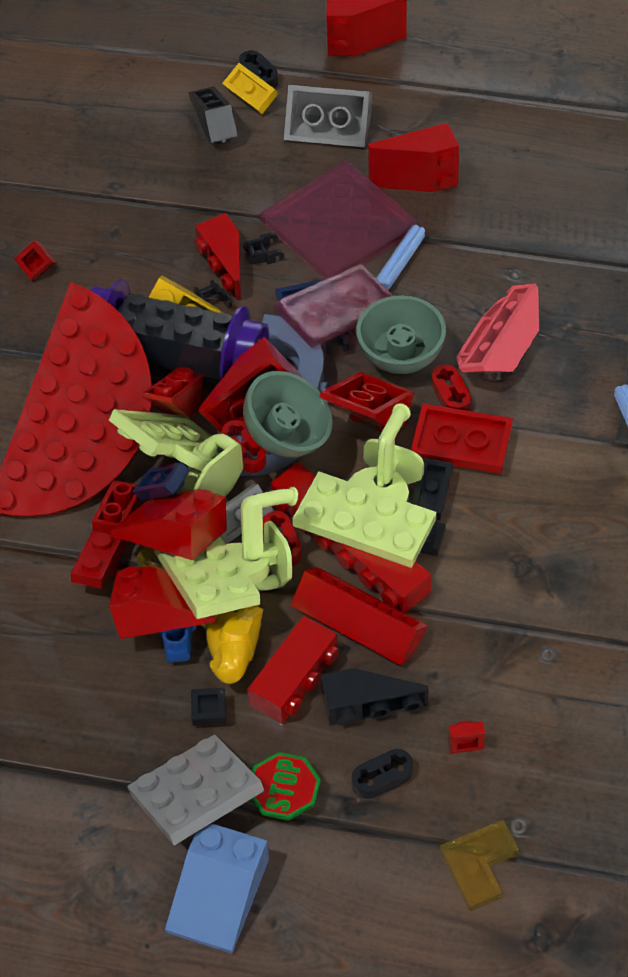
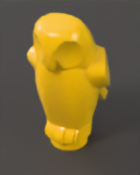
(233, 642)

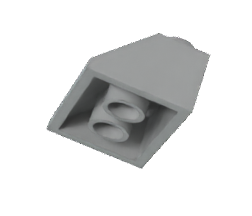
(328, 115)

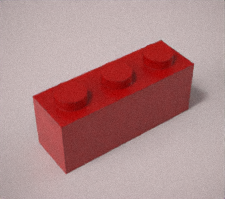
(293, 670)

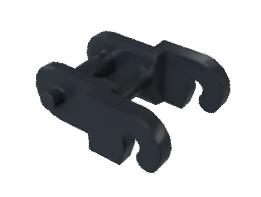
(265, 255)
(218, 293)

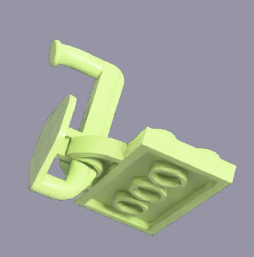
(212, 460)
(371, 514)
(232, 573)

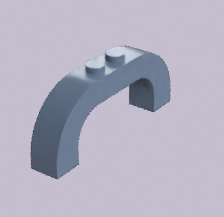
(308, 363)

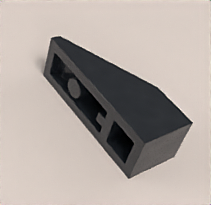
(214, 114)

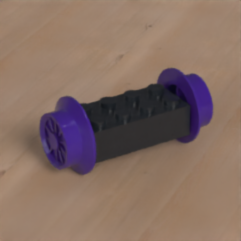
(184, 334)

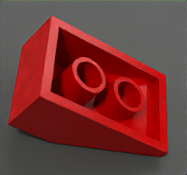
(364, 25)
(416, 160)
(228, 397)
(367, 399)
(176, 523)
(149, 603)

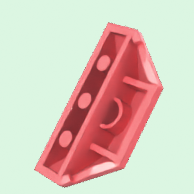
(503, 333)

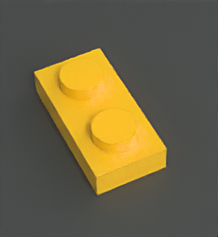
(250, 88)

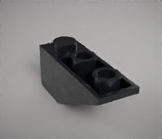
(363, 694)

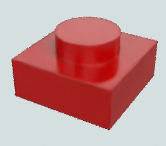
(466, 737)

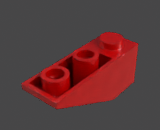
(221, 245)
(177, 392)

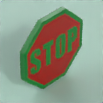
(288, 786)

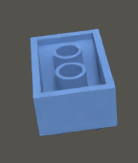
(217, 887)

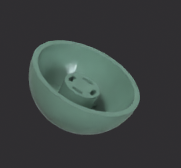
(401, 334)
(286, 414)

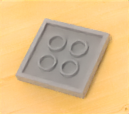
(195, 789)

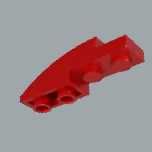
(102, 551)

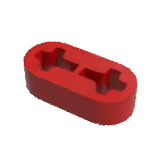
(456, 388)
(247, 444)
(288, 532)

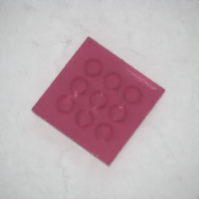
(338, 220)

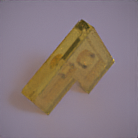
(470, 859)

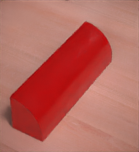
(358, 615)

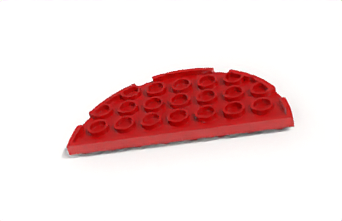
(64, 439)

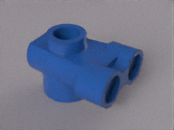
(177, 644)

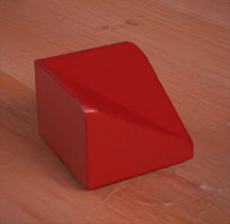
(35, 260)

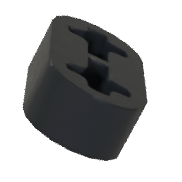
(262, 68)
(382, 773)

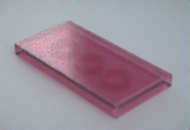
(331, 305)

